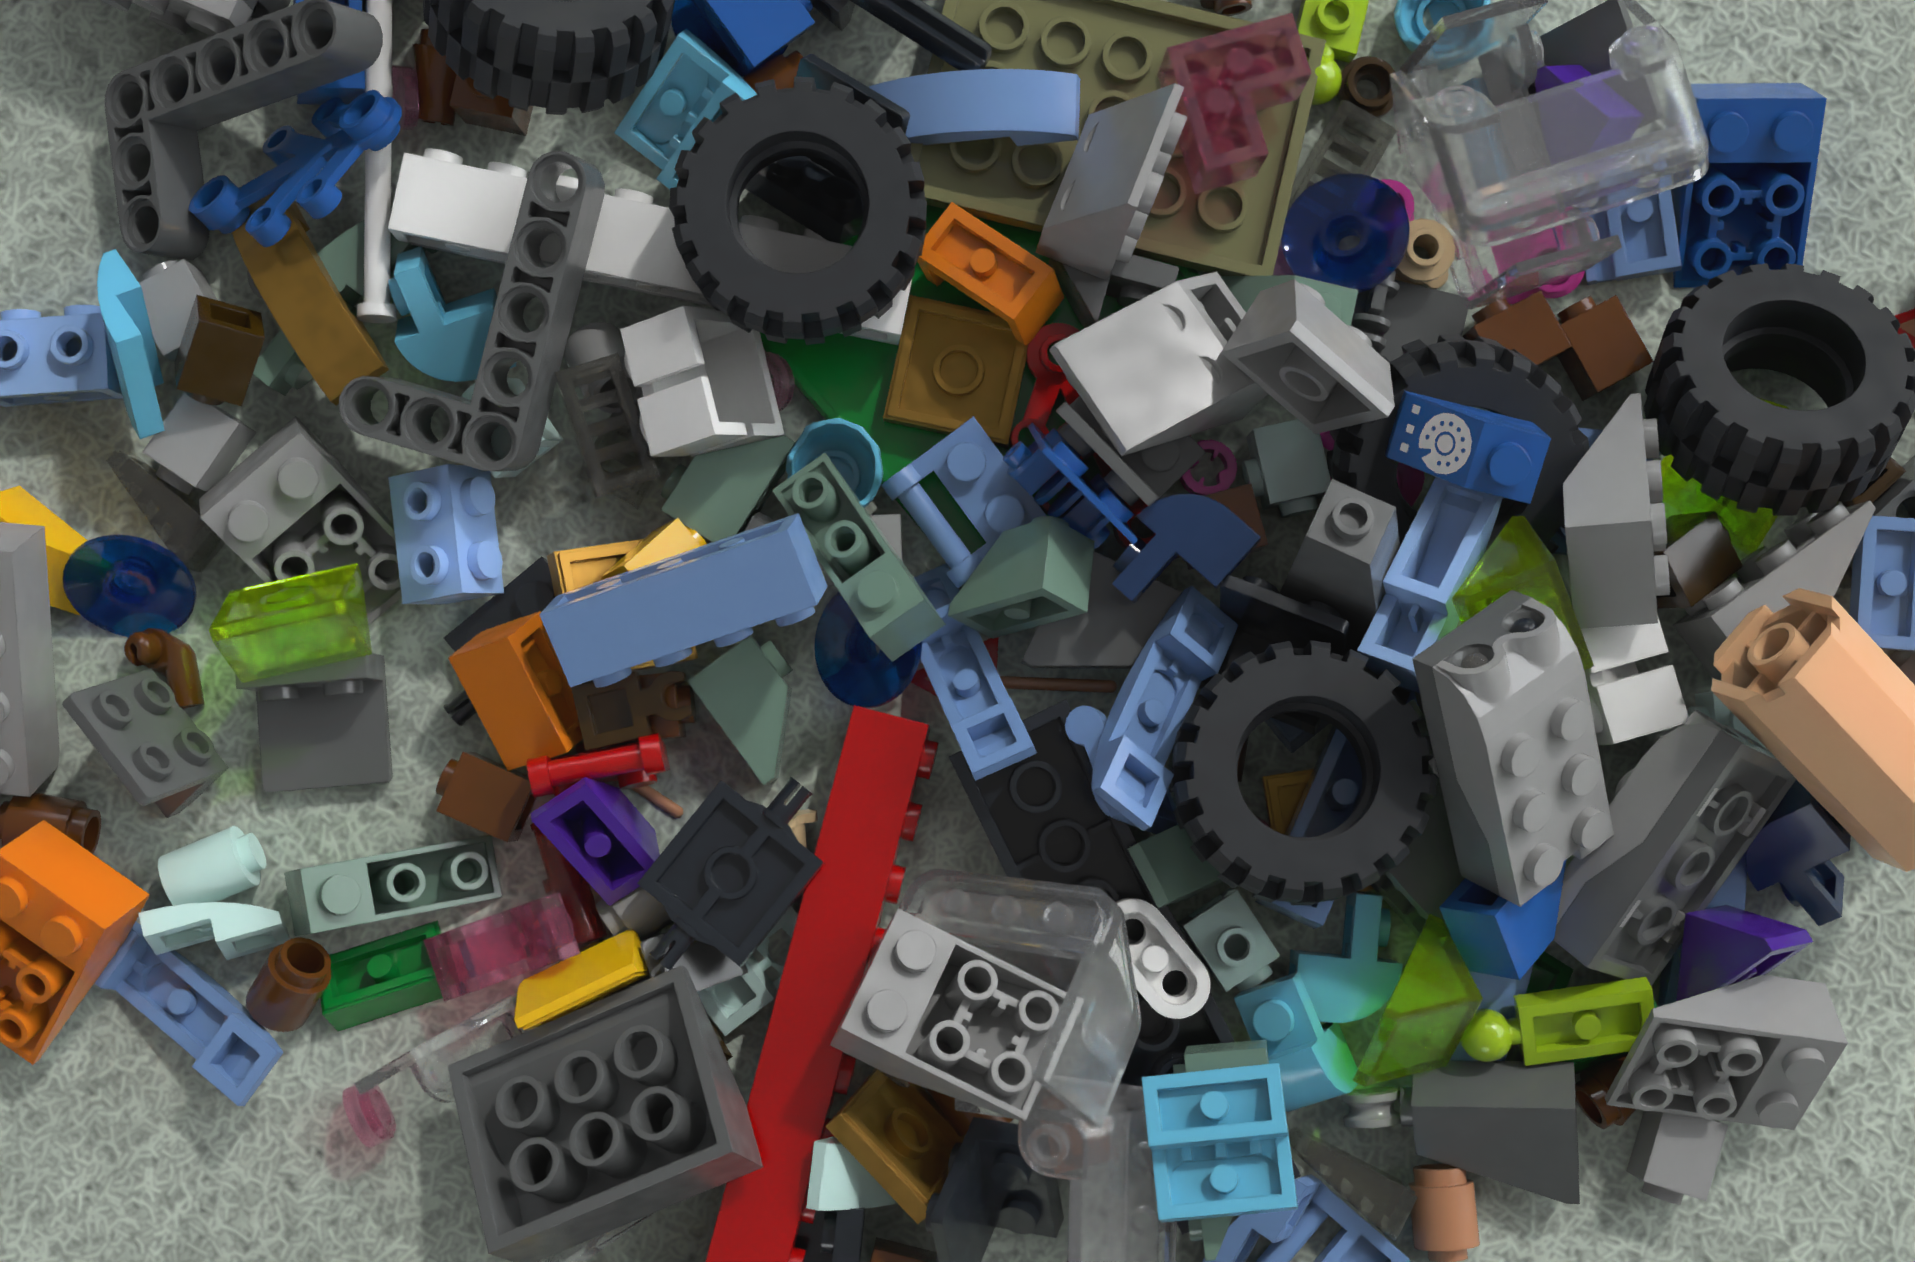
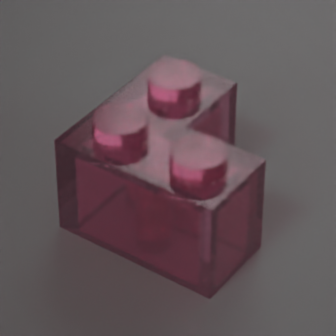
(1224, 86)

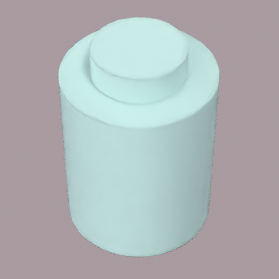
(212, 867)

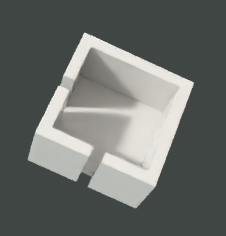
(700, 382)
(1622, 699)

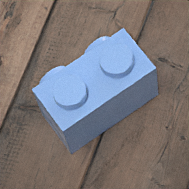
(55, 357)
(451, 533)

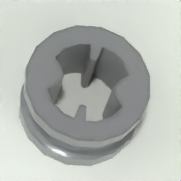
(1371, 1107)

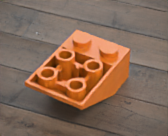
(58, 932)

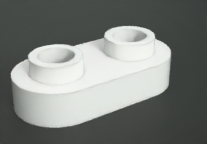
(1159, 953)

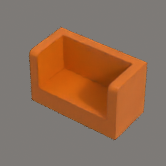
(991, 271)
(519, 690)

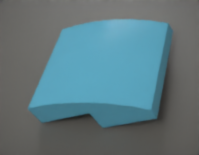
(674, 101)
(130, 343)
(1219, 1143)

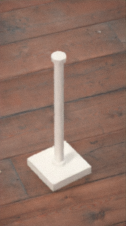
(377, 199)

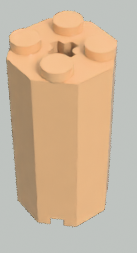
(1829, 714)

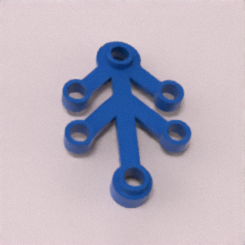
(349, 131)

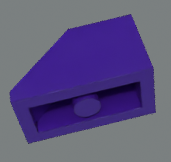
(600, 836)

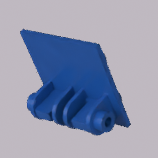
(1092, 500)

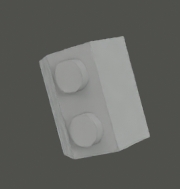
(1311, 359)

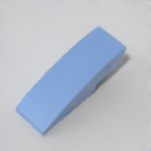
(1424, 576)

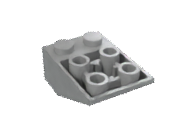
(1112, 182)
(1160, 365)
(303, 513)
(1617, 524)
(1811, 560)
(950, 1018)
(1735, 1053)

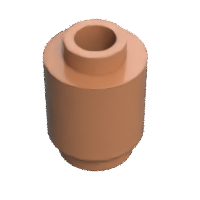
(1444, 1212)

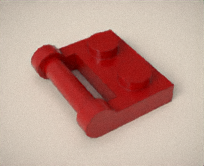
(629, 764)

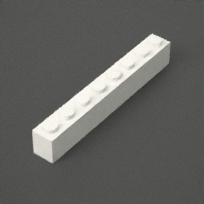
(633, 246)

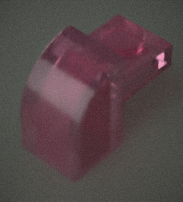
(502, 946)

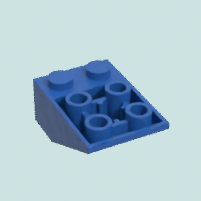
(1758, 180)

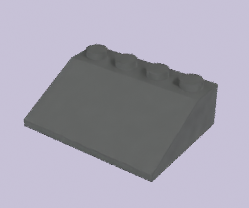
(600, 1119)

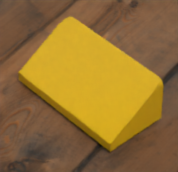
(580, 980)

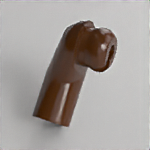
(169, 658)

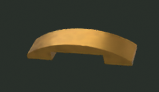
(309, 306)

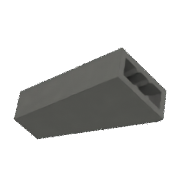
(1346, 557)

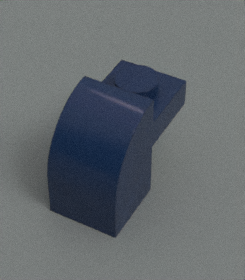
(1187, 526)
(1797, 853)

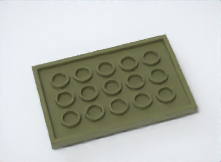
(1117, 57)

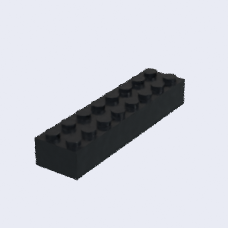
(1054, 831)

